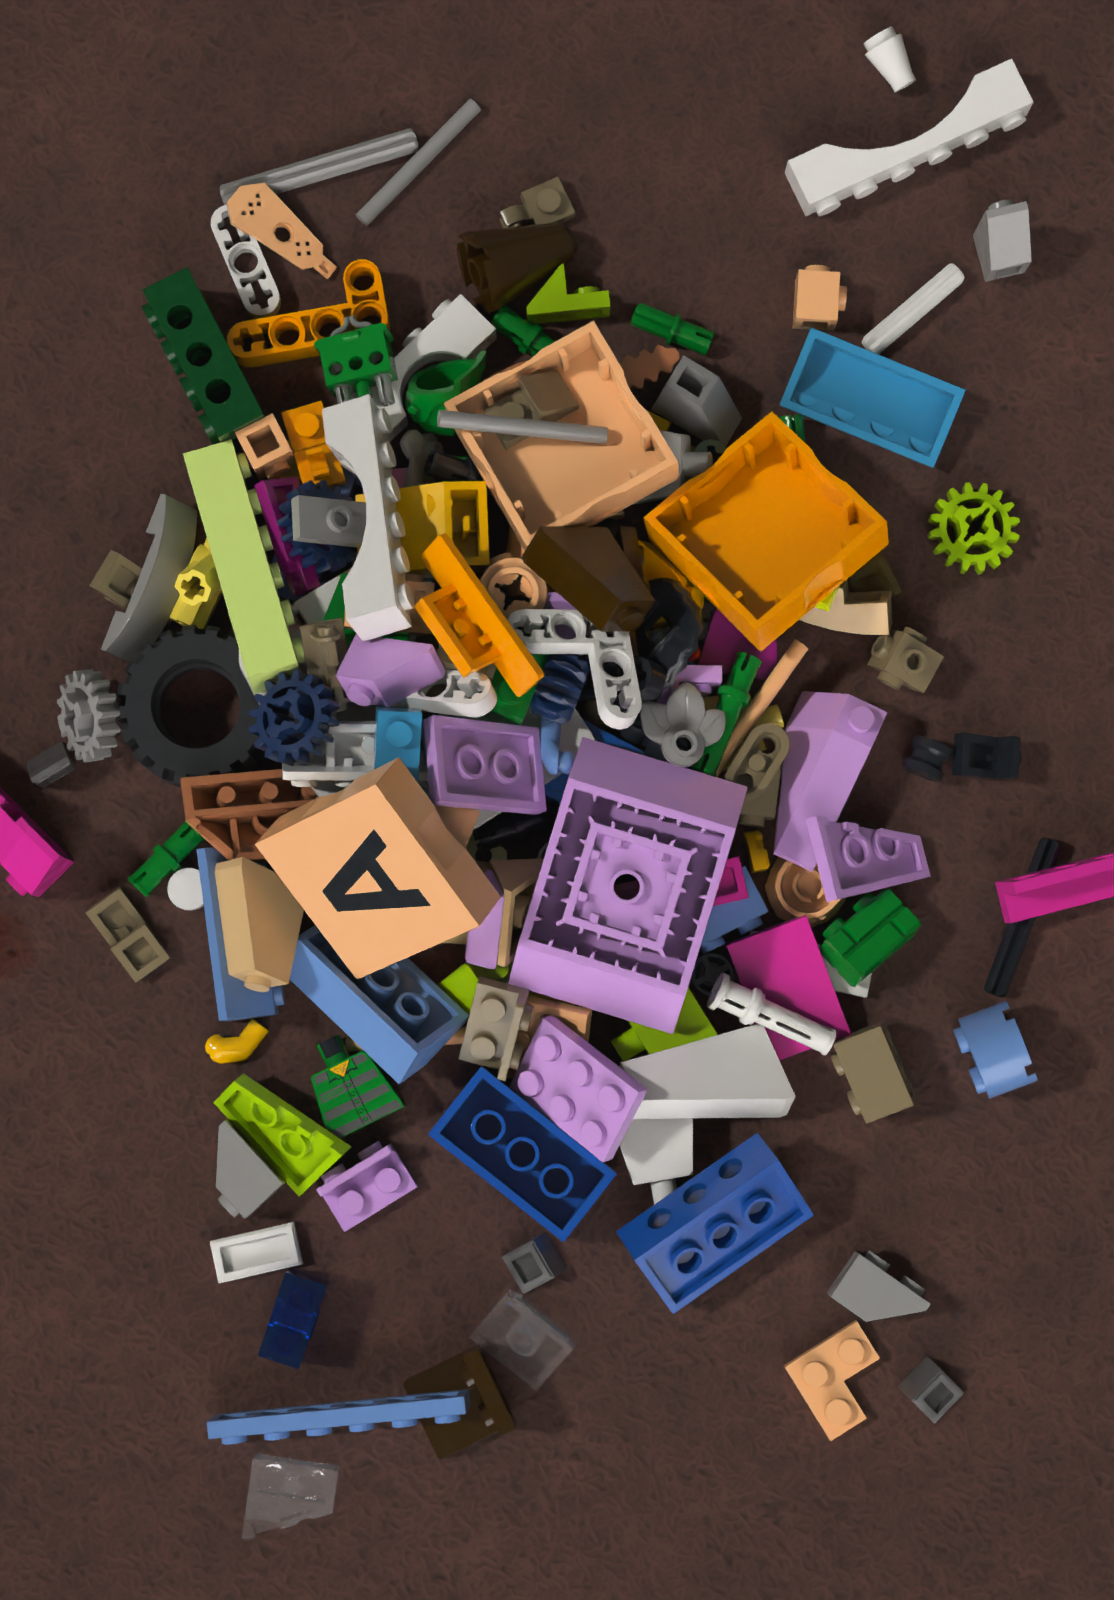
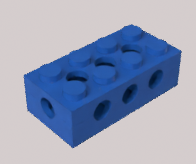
(715, 1223)

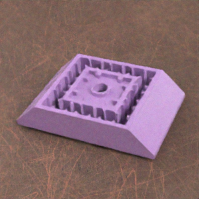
(642, 821)

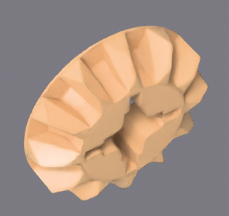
(504, 573)

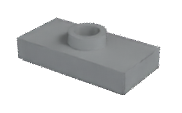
(328, 521)

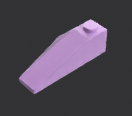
(825, 755)

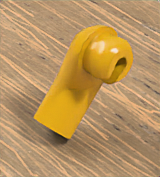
(236, 1048)

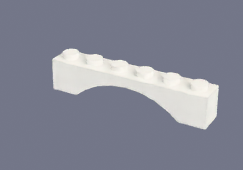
(834, 173)
(376, 586)

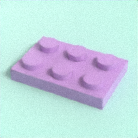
(484, 765)
(578, 1088)

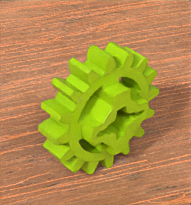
(987, 536)

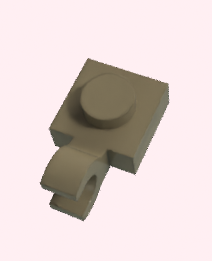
(540, 205)

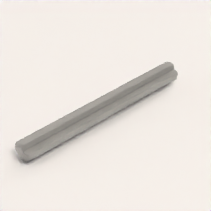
(329, 164)

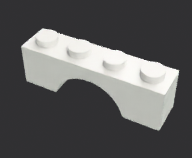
(454, 334)

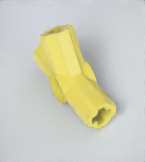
(198, 590)

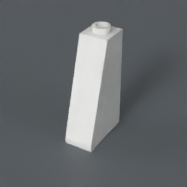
(714, 1078)

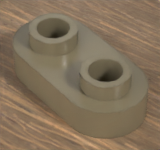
(755, 763)

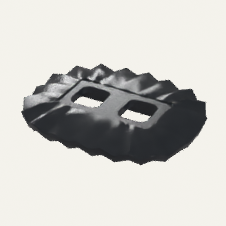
(680, 642)

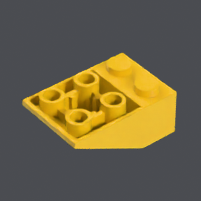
(443, 508)

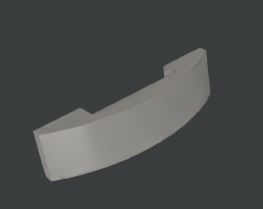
(154, 594)

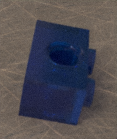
(294, 1318)

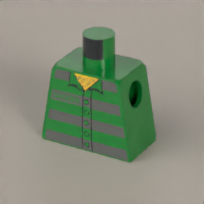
(351, 1089)

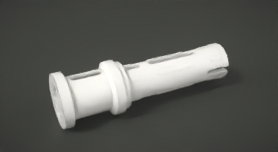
(753, 1007)

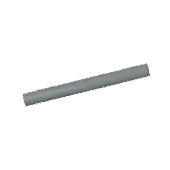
(418, 162)
(522, 427)

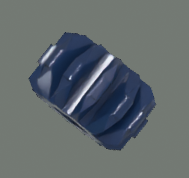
(560, 687)

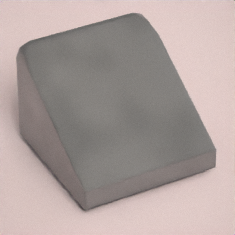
(50, 765)
(534, 1262)
(930, 1389)

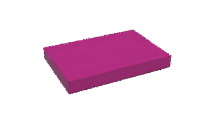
(790, 973)

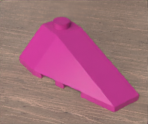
(28, 851)

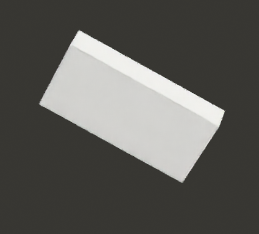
(256, 1252)

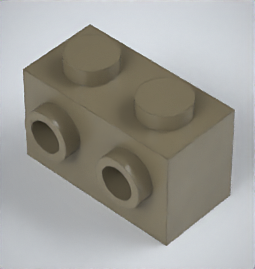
(874, 1072)

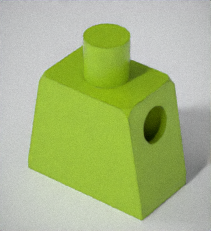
(690, 1027)

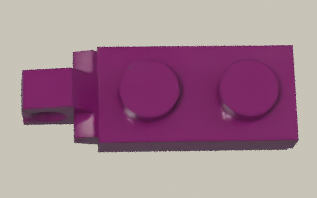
(270, 495)

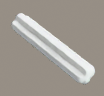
(913, 309)

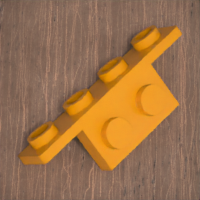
(470, 622)

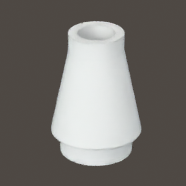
(890, 58)

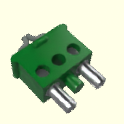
(361, 348)

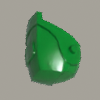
(438, 384)

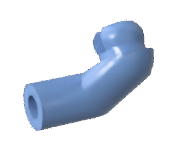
(552, 758)

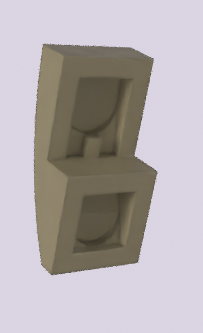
(127, 934)

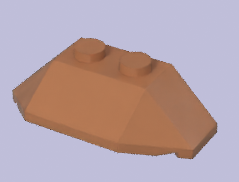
(239, 808)

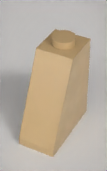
(258, 923)

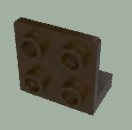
(488, 1408)

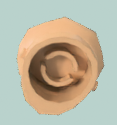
(799, 892)

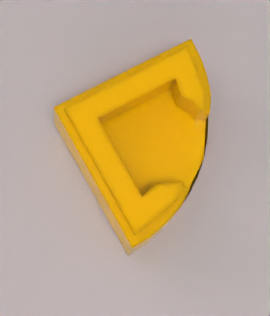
(756, 853)

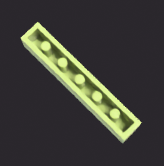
(243, 564)

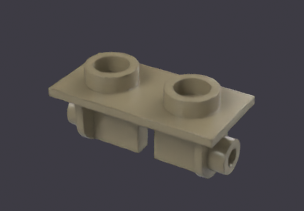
(323, 653)

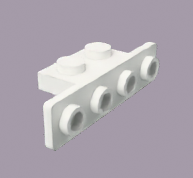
(346, 758)

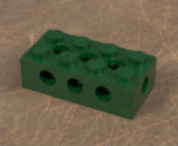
(194, 338)

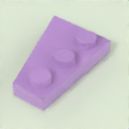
(863, 859)

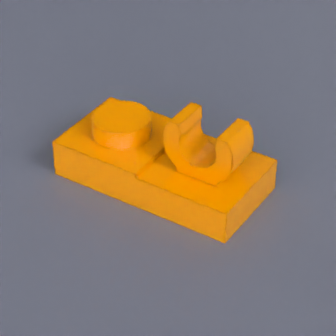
(309, 445)

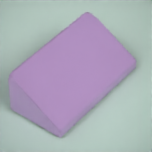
(484, 940)

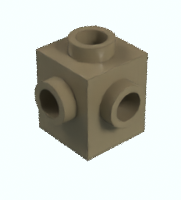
(904, 660)

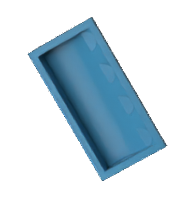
(872, 397)

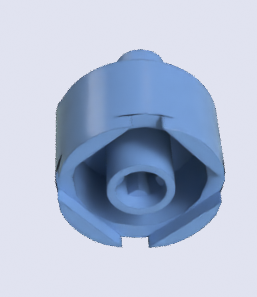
(996, 1051)

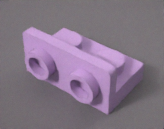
(703, 677)
(367, 1185)

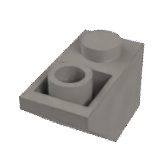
(1003, 240)
(698, 403)
(872, 1292)

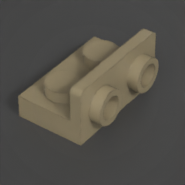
(494, 1025)

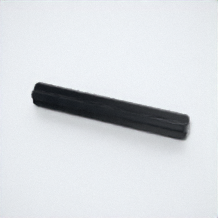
(1017, 933)

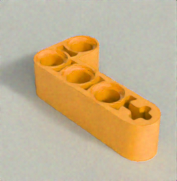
(309, 322)

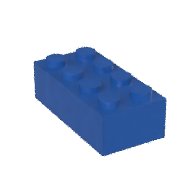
(522, 1153)

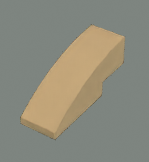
(855, 612)

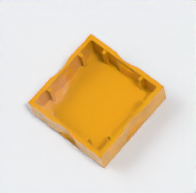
(766, 531)

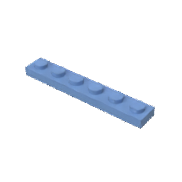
(357, 1414)

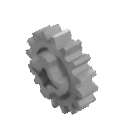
(88, 715)

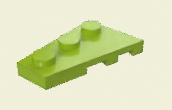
(280, 1133)

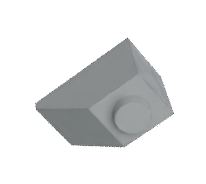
(242, 1173)

